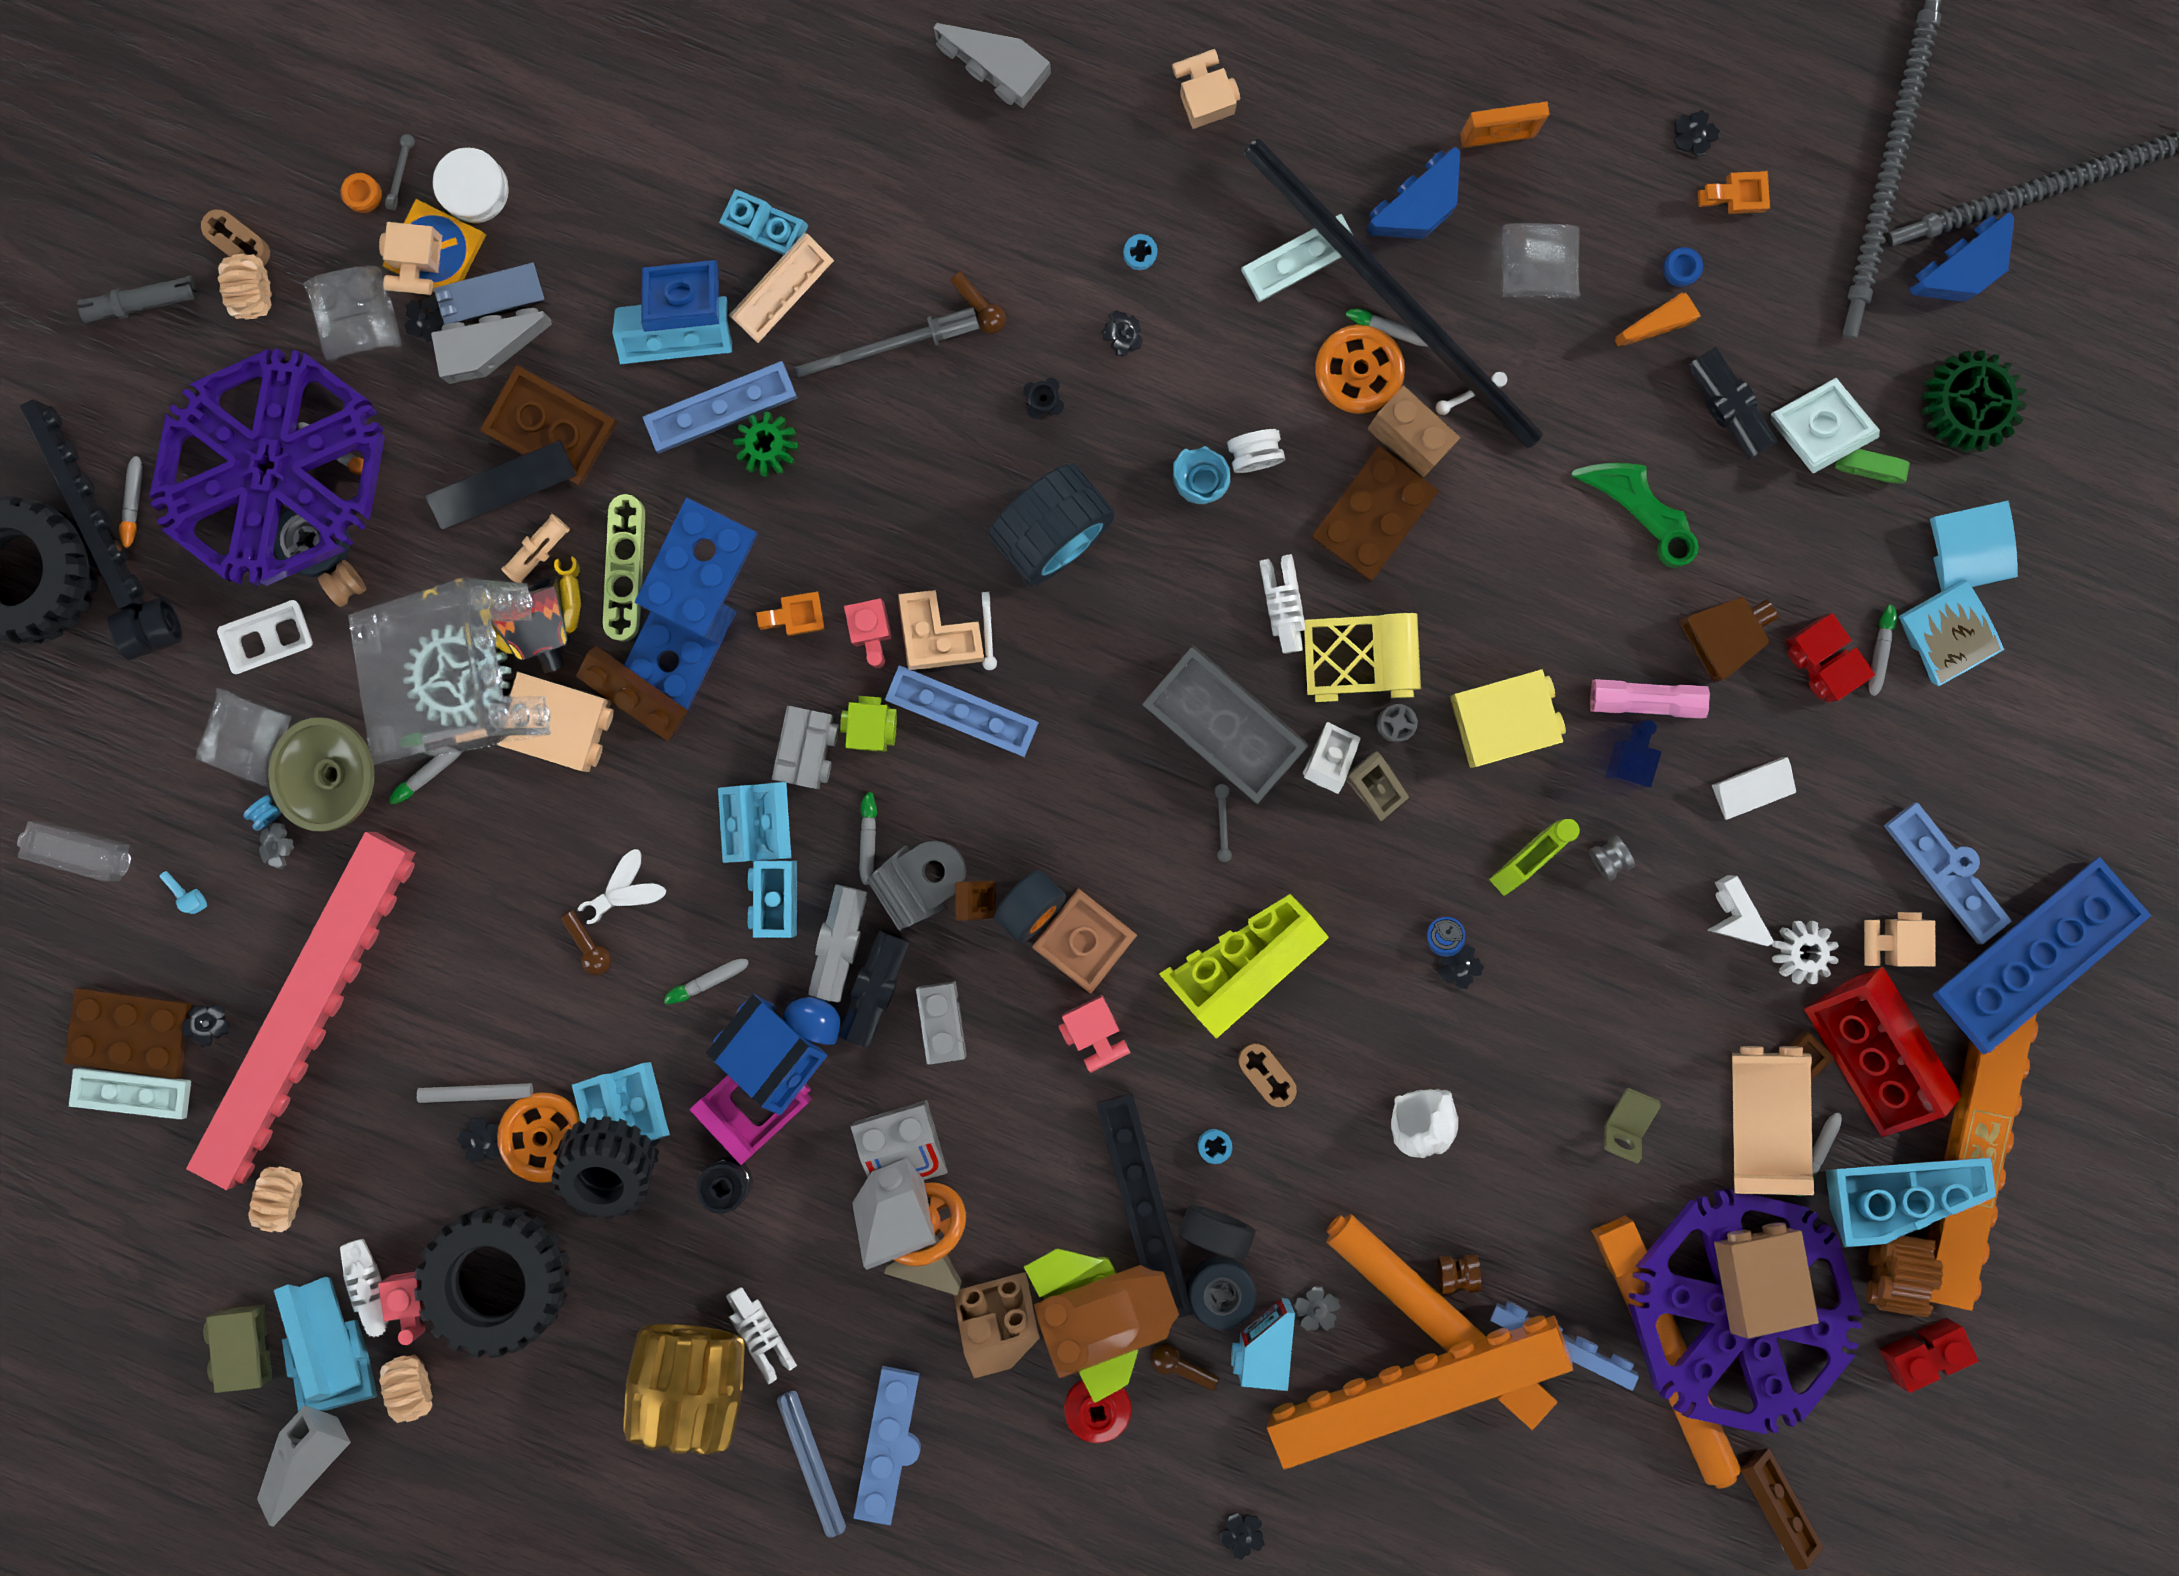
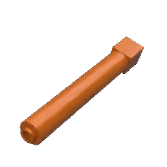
(1622, 1251)
(1424, 1305)

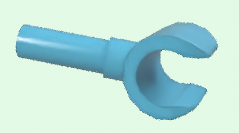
(186, 902)

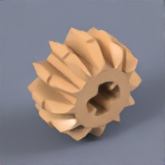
(244, 286)
(275, 1199)
(405, 1388)

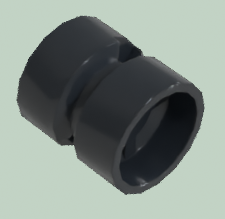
(139, 631)
(724, 1185)

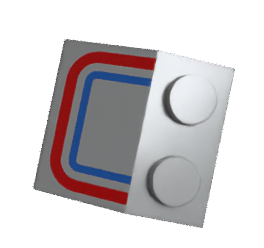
(897, 1136)

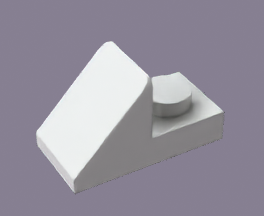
(1331, 758)
(1745, 921)

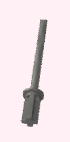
(938, 328)

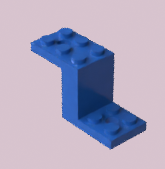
(689, 600)

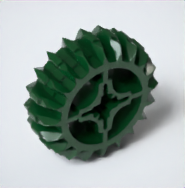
(1980, 372)

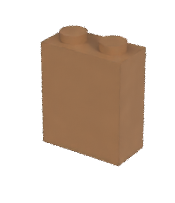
(1413, 432)
(1766, 1281)

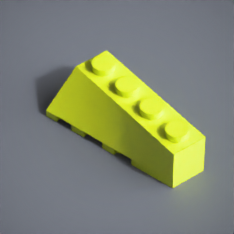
(1245, 964)

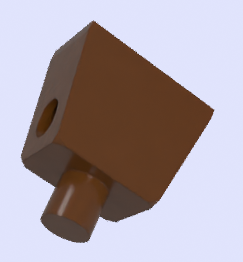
(1728, 635)

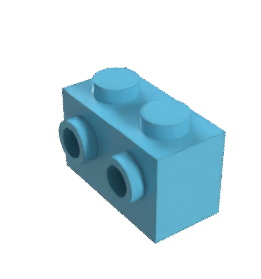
(773, 899)

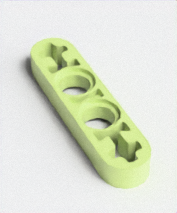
(618, 568)

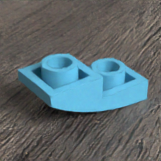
(762, 223)

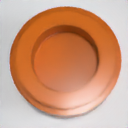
(361, 193)

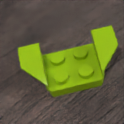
(1062, 1272)

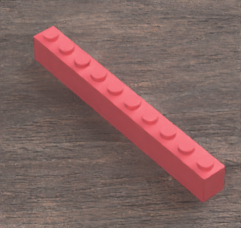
(301, 1011)

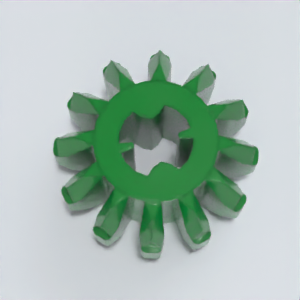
(778, 447)

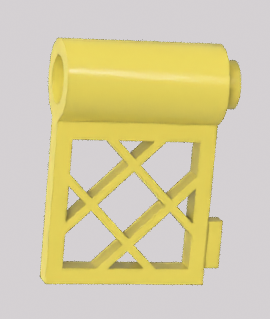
(1394, 649)

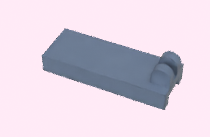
(489, 294)

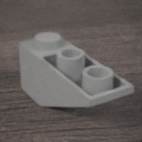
(1000, 59)
(481, 348)
(299, 1458)

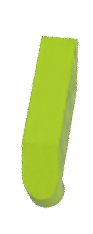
(1535, 855)

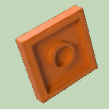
(1504, 124)

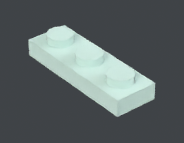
(1290, 263)
(129, 1093)

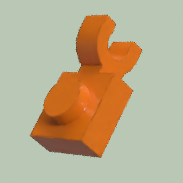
(1743, 192)
(799, 615)

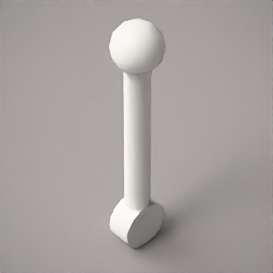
(1443, 407)
(989, 661)

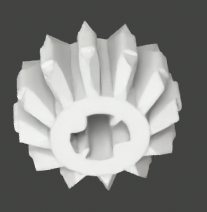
(1819, 952)

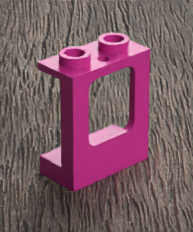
(733, 1127)

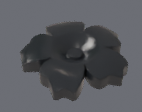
(1695, 134)
(423, 318)
(1123, 332)
(1460, 967)
(205, 1023)
(480, 1140)
(1242, 1534)

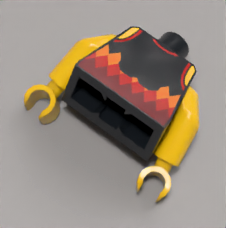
(554, 619)

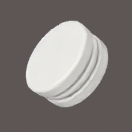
(470, 185)

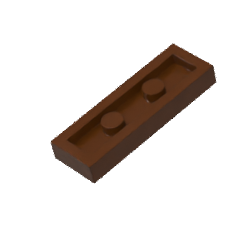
(631, 693)
(1782, 1509)

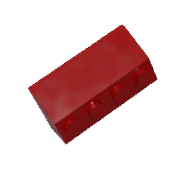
(1883, 1053)

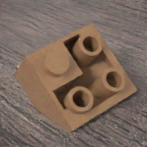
(996, 1323)

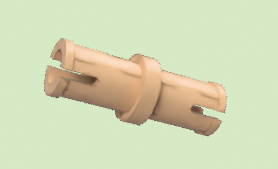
(535, 549)

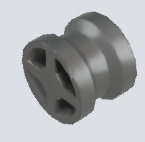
(1403, 724)
(1612, 858)

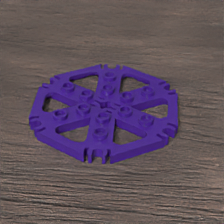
(244, 483)
(1715, 1345)

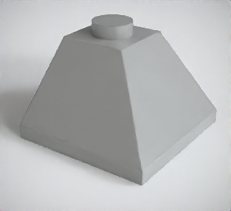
(892, 1214)

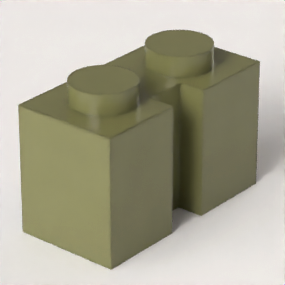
(238, 1348)

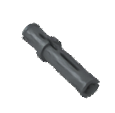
(121, 303)

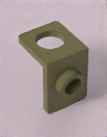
(1629, 1123)

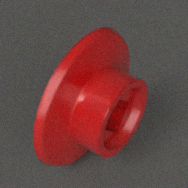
(1098, 1429)

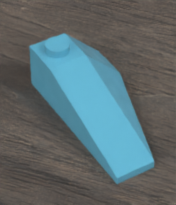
(1893, 1200)

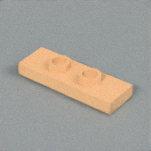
(781, 287)

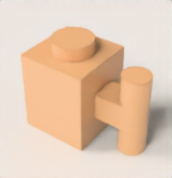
(1206, 95)
(411, 250)
(1905, 942)

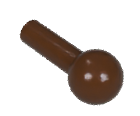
(989, 316)
(595, 958)
(1167, 1360)

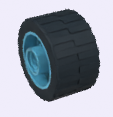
(1051, 524)

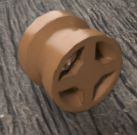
(342, 583)

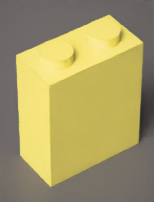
(1508, 718)

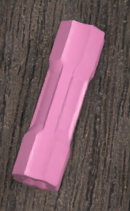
(1621, 697)

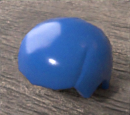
(813, 1020)

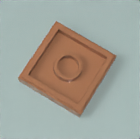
(1084, 941)

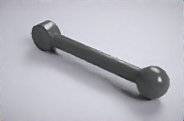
(407, 141)
(1221, 792)

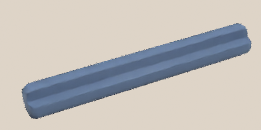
(811, 1464)

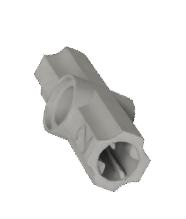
(837, 943)

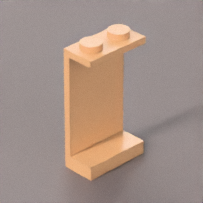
(1772, 1121)

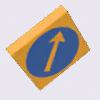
(458, 244)

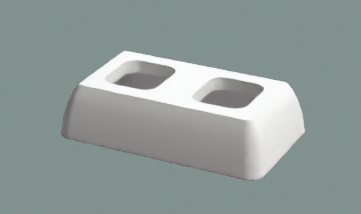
(265, 624)

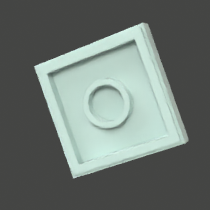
(1824, 425)

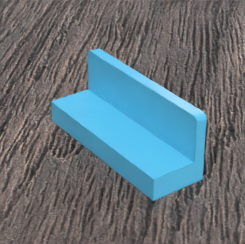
(639, 346)
(318, 1338)

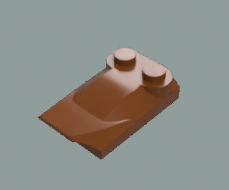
(1106, 1319)

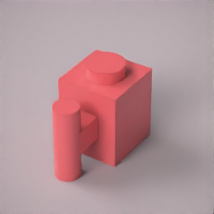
(868, 627)
(1091, 1025)
(399, 1302)

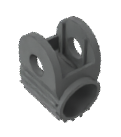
(907, 890)

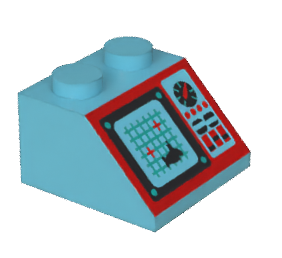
(1265, 1349)

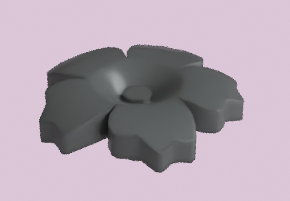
(275, 845)
(1317, 1309)

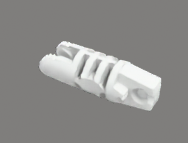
(1284, 604)
(362, 1282)
(758, 1333)

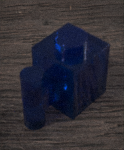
(1634, 761)

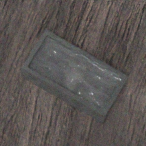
(1225, 724)

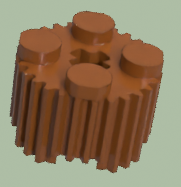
(1904, 1276)

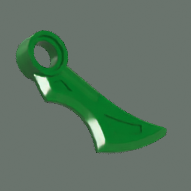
(1630, 488)

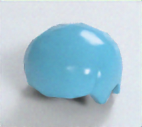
(1201, 475)

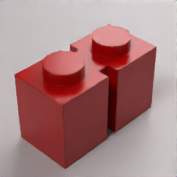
(1838, 675)
(1916, 1366)

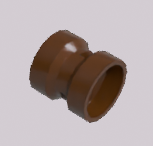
(1459, 1274)

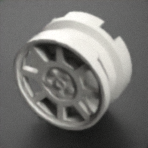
(1256, 451)

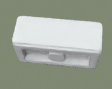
(1755, 788)

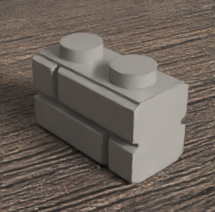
(804, 748)
(941, 1022)

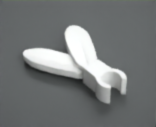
(619, 889)

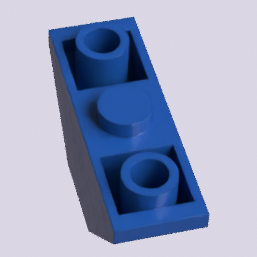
(1421, 202)
(1970, 264)

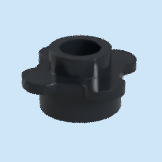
(1036, 390)

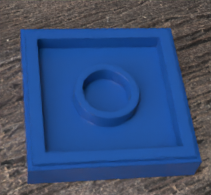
(680, 296)

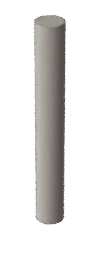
(474, 1093)

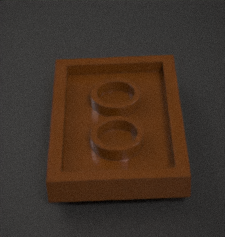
(538, 413)
(1375, 514)
(127, 1033)

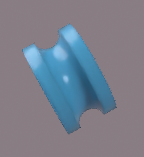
(1131, 244)
(262, 813)
(1217, 1157)

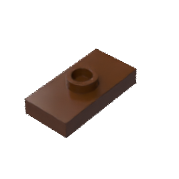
(975, 900)

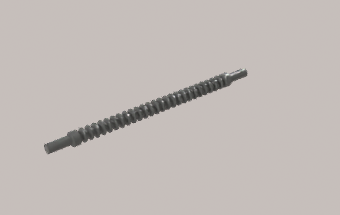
(1932, 223)
(1861, 293)

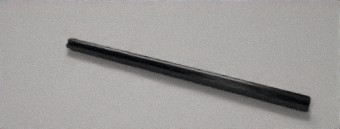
(1393, 293)

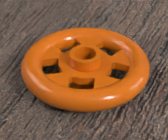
(1336, 348)
(514, 1121)
(952, 1227)

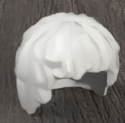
(1424, 1122)

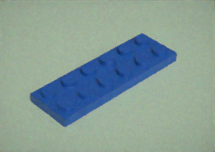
(2041, 955)

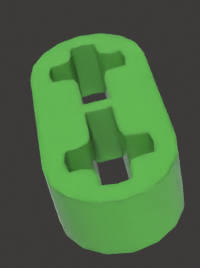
(1874, 466)

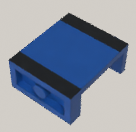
(765, 1055)

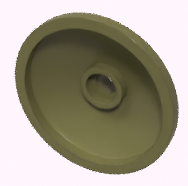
(303, 774)

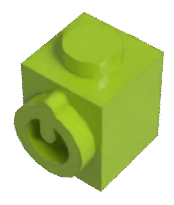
(869, 725)

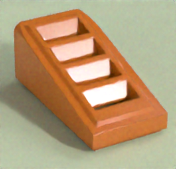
(1671, 316)

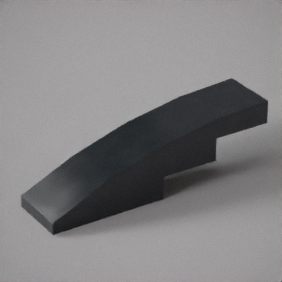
(501, 484)

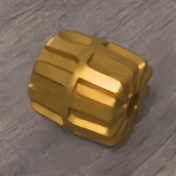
(684, 1388)

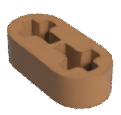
(239, 231)
(1259, 1080)

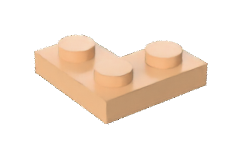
(928, 642)

